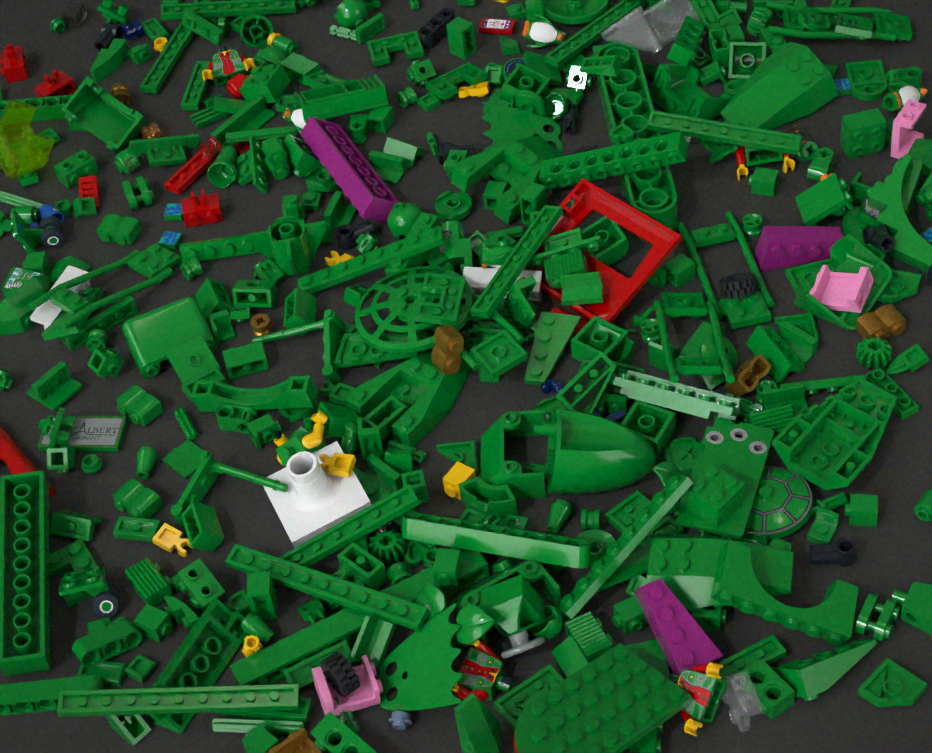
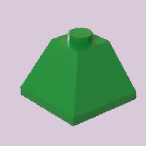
(596, 337)

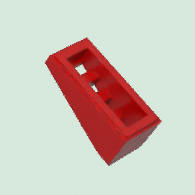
(90, 188)

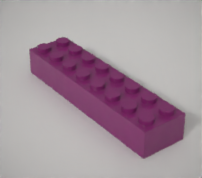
(349, 169)

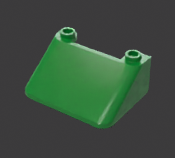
(850, 256)

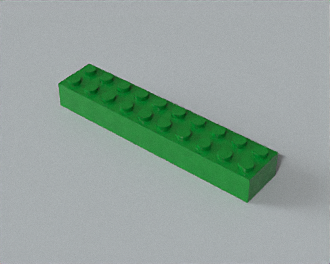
(24, 574)

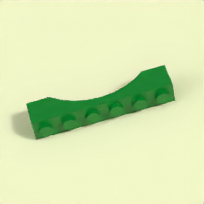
(292, 393)

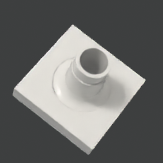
(314, 497)

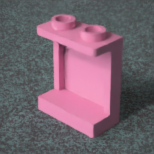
(903, 126)
(842, 290)
(365, 696)

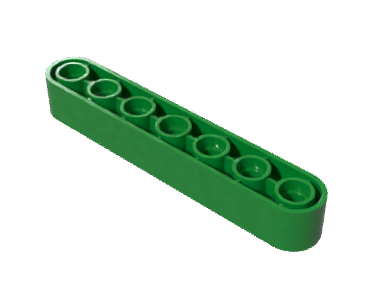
(629, 102)

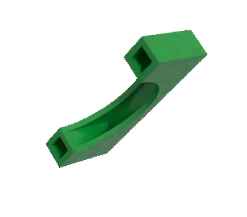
(738, 587)

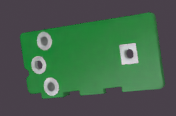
(741, 458)

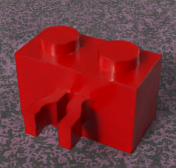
(13, 64)
(57, 85)
(202, 209)

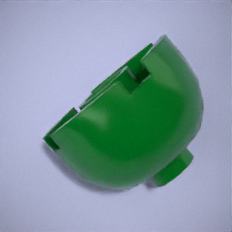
(351, 13)
(255, 30)
(403, 218)

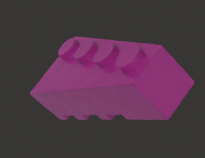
(794, 245)
(675, 629)

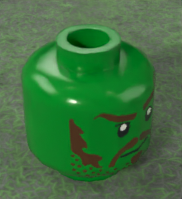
(126, 162)

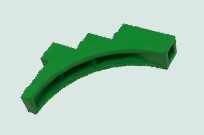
(888, 199)

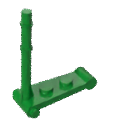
(332, 327)
(206, 475)

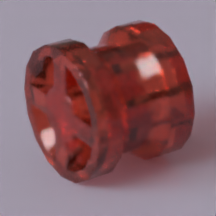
(210, 147)

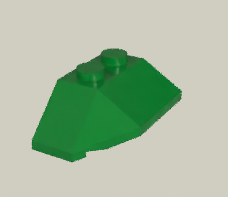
(14, 308)

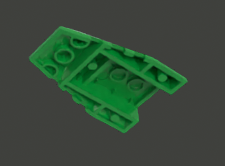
(782, 90)
(837, 436)
(690, 562)

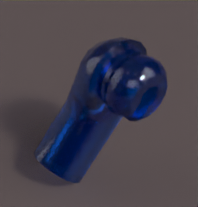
(551, 386)

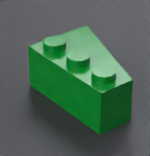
(588, 385)

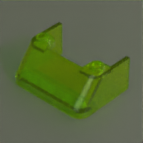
(19, 147)

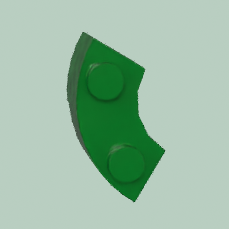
(487, 497)

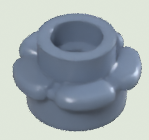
(400, 720)

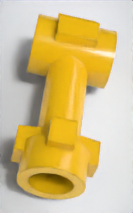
(251, 645)

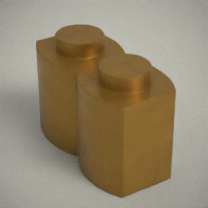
(882, 323)
(447, 349)
(748, 375)

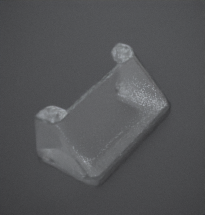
(650, 28)

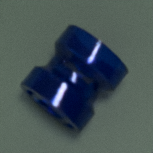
(132, 29)

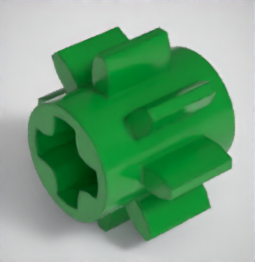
(367, 242)
(5, 379)

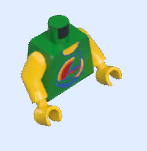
(308, 441)

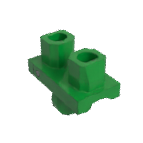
(113, 13)
(57, 436)

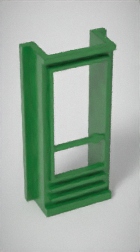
(342, 98)

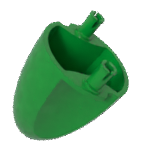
(590, 454)

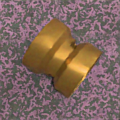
(120, 92)

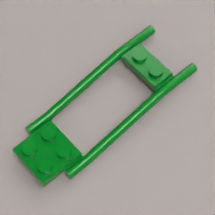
(886, 24)
(154, 263)
(692, 305)
(741, 310)
(498, 352)

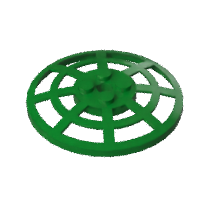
(404, 311)

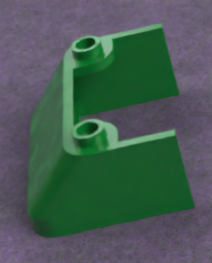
(500, 472)
(531, 572)

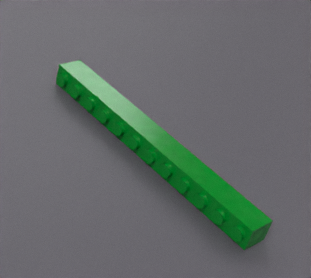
(267, 664)

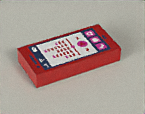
(497, 26)

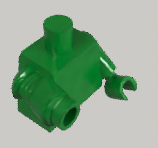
(340, 424)

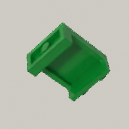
(824, 199)

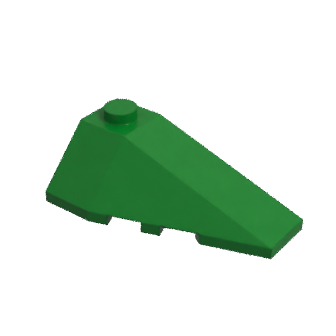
(819, 673)
(477, 727)

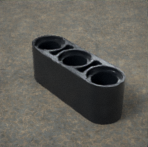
(435, 28)

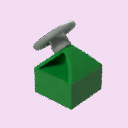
(515, 609)

